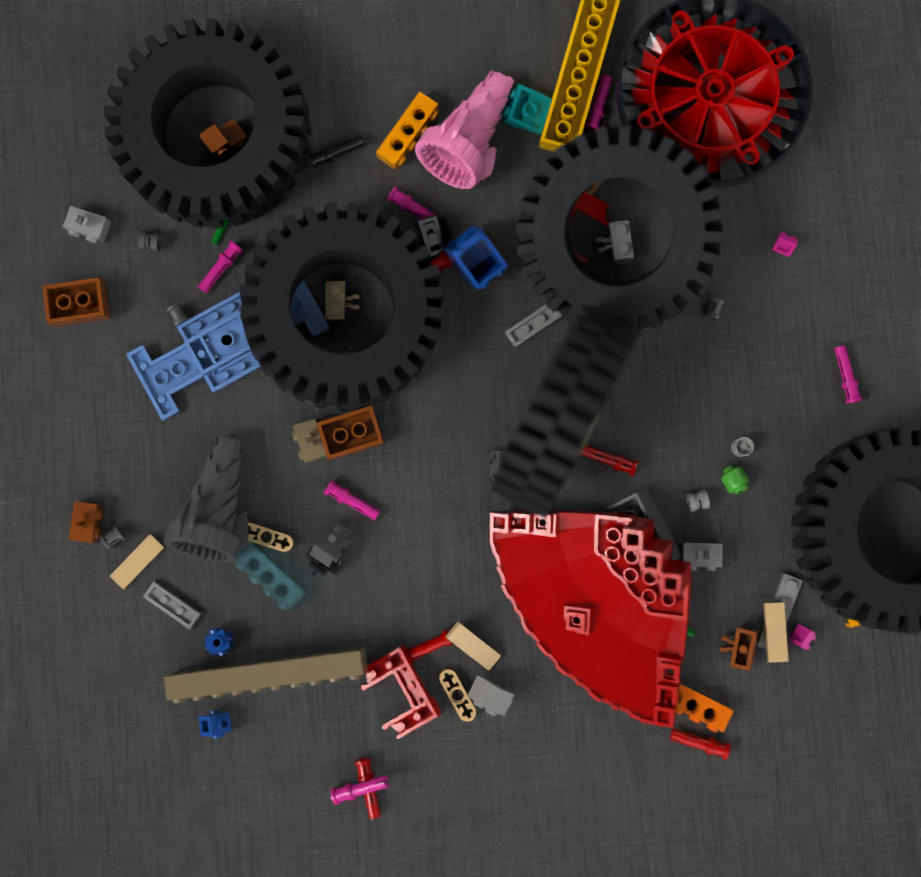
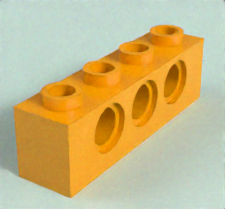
(420, 105)

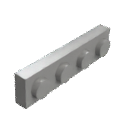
(787, 593)

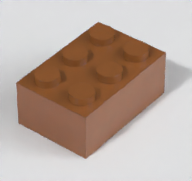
(76, 302)
(350, 433)

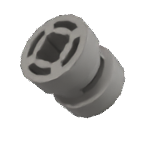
(742, 447)
(697, 501)

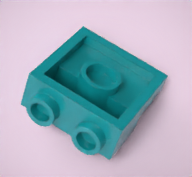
(526, 109)

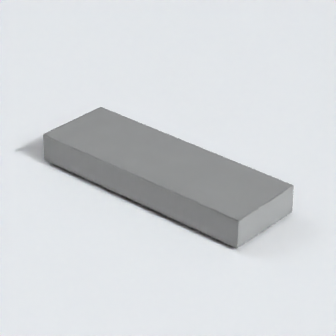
(532, 325)
(172, 605)

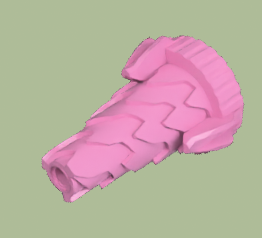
(459, 147)

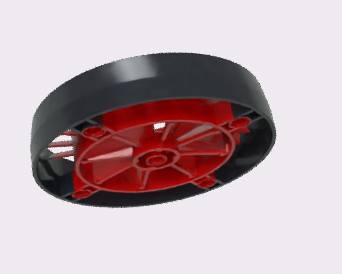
(741, 105)

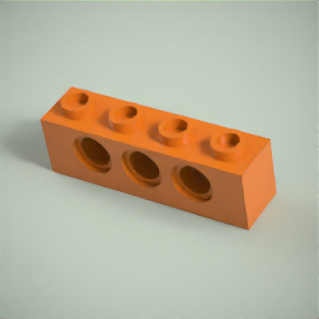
(719, 718)

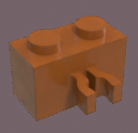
(86, 522)
(743, 649)

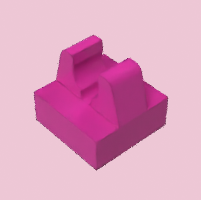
(785, 244)
(802, 637)

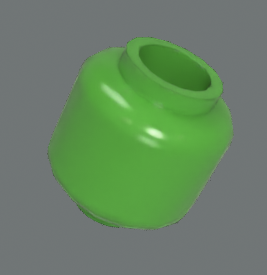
(735, 480)

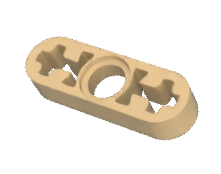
(254, 527)
(469, 704)

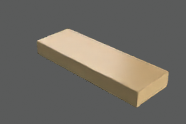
(137, 561)
(775, 632)
(473, 646)

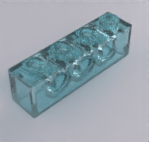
(295, 592)

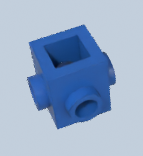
(225, 637)
(215, 724)

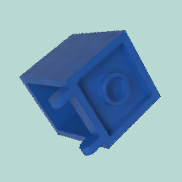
(469, 251)

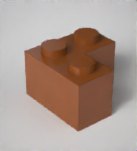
(224, 140)

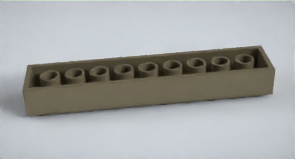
(264, 674)

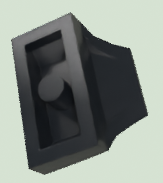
(434, 233)

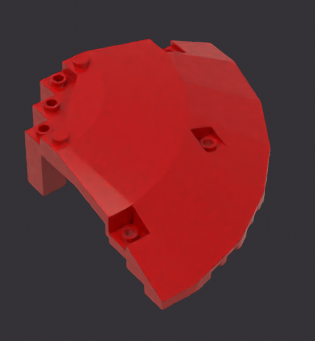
(621, 589)

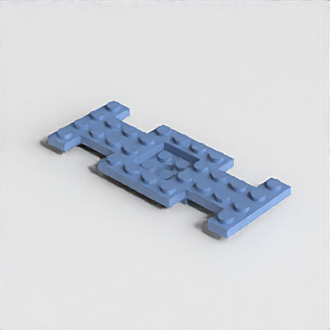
(205, 352)

